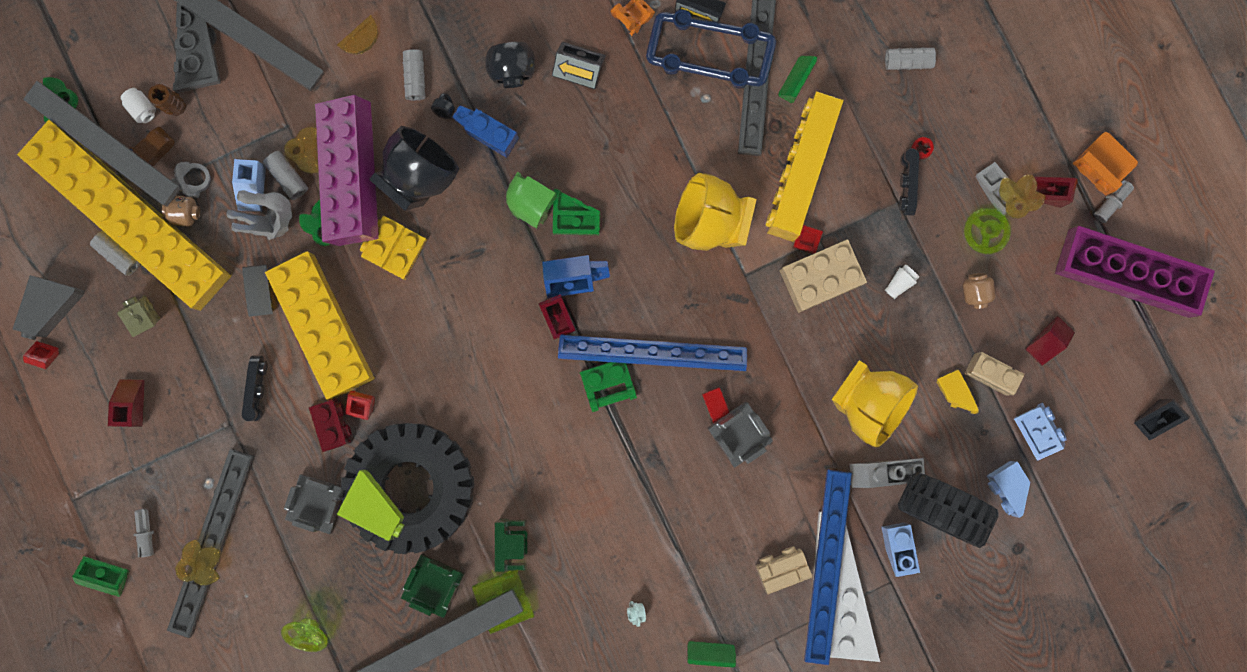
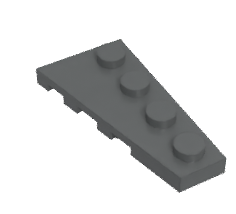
(195, 53)

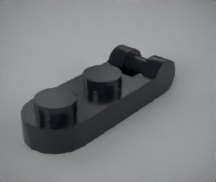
(909, 182)
(253, 388)

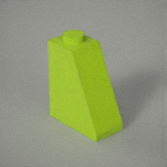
(371, 508)

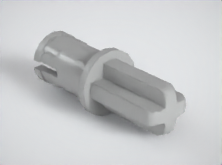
(1113, 202)
(143, 534)

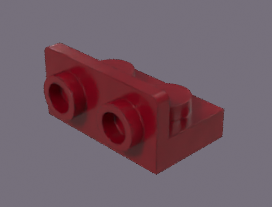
(330, 425)

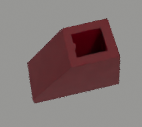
(127, 404)

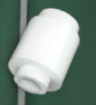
(138, 105)

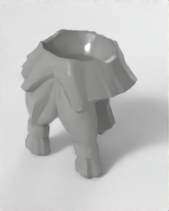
(272, 224)

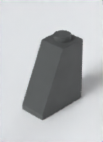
(44, 306)

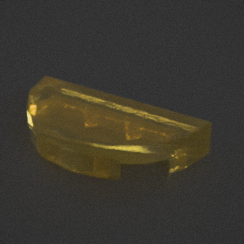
(361, 38)

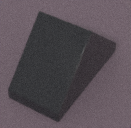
(1160, 418)

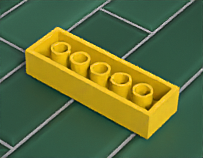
(805, 164)
(319, 325)

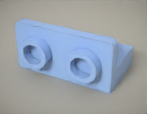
(1041, 431)

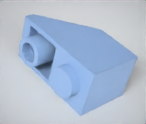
(248, 176)
(1011, 486)
(901, 549)

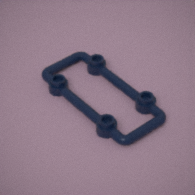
(738, 77)

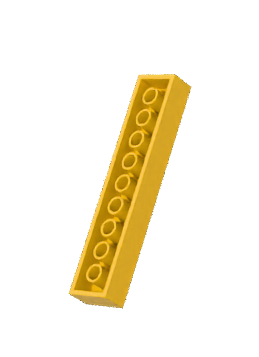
(124, 215)

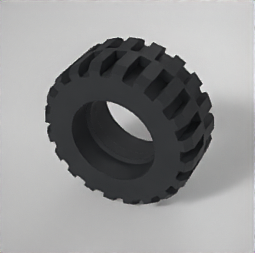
(948, 509)

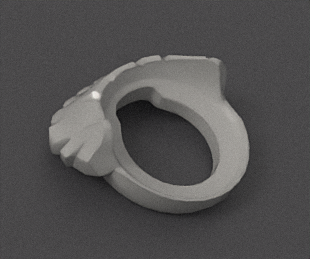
(190, 190)

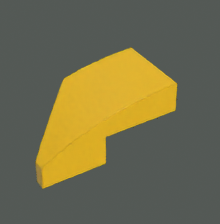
(957, 392)

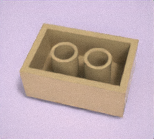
(823, 276)

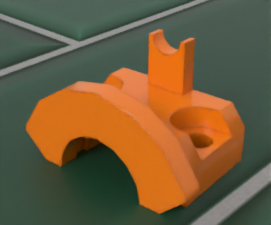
(633, 14)

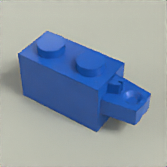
(487, 130)
(572, 275)

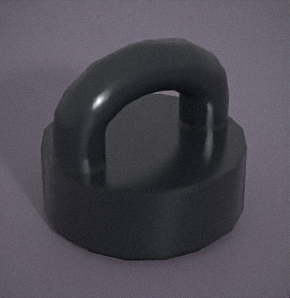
(443, 106)

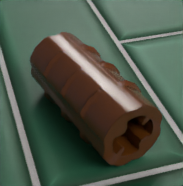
(166, 100)

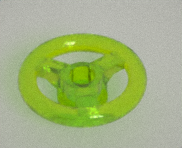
(995, 227)
(307, 632)

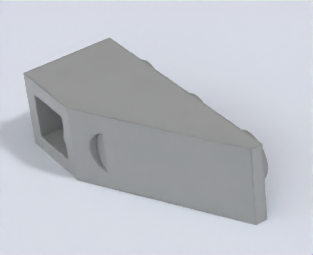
(884, 472)

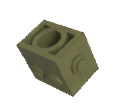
(138, 315)

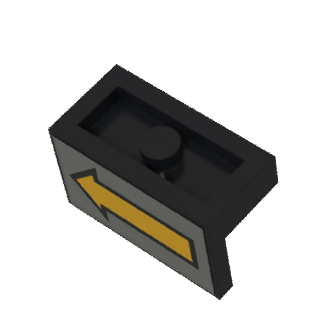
(702, 9)
(578, 65)

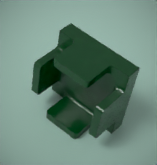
(510, 545)
(431, 586)

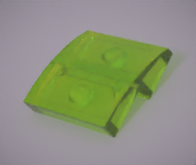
(498, 585)

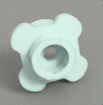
(636, 613)

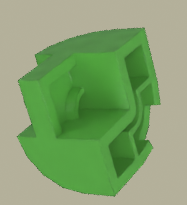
(529, 200)

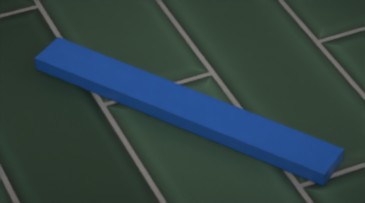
(652, 353)
(827, 567)

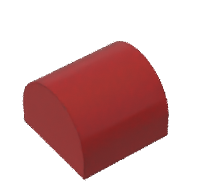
(359, 405)

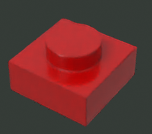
(808, 240)
(41, 355)

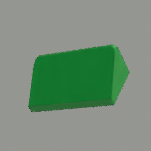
(797, 78)
(100, 576)
(711, 654)

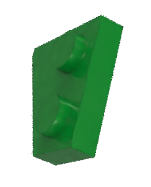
(574, 217)

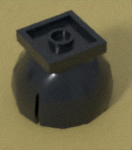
(412, 175)

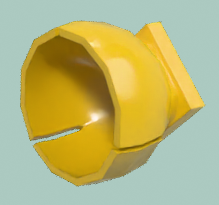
(712, 214)
(875, 402)

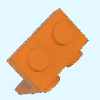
(1106, 163)

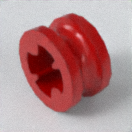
(924, 141)

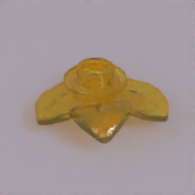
(308, 156)
(1021, 192)
(201, 561)

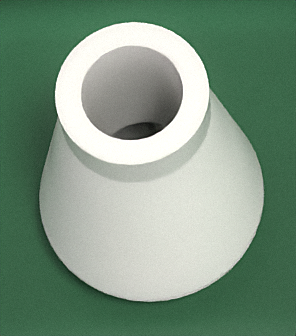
(902, 281)

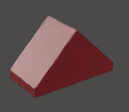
(1058, 190)
(557, 316)
(1050, 341)

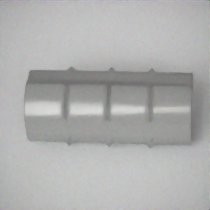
(910, 58)
(414, 75)
(285, 175)
(114, 253)

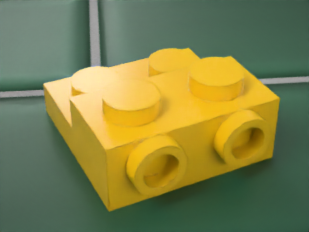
(395, 249)

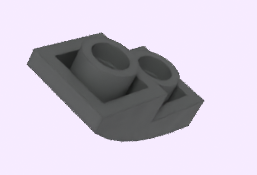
(257, 290)

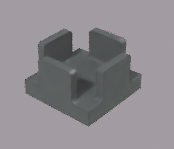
(741, 435)
(313, 504)

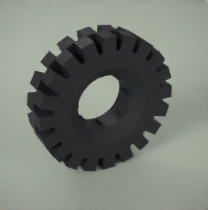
(447, 469)

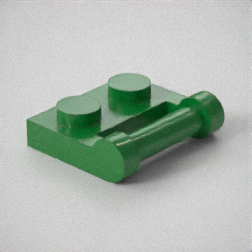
(606, 377)

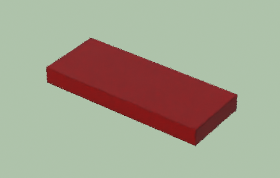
(715, 404)

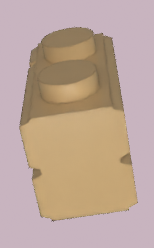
(994, 373)
(783, 570)

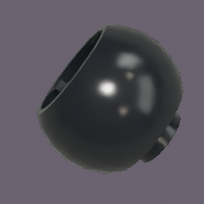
(510, 64)

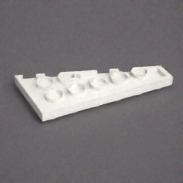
(852, 626)

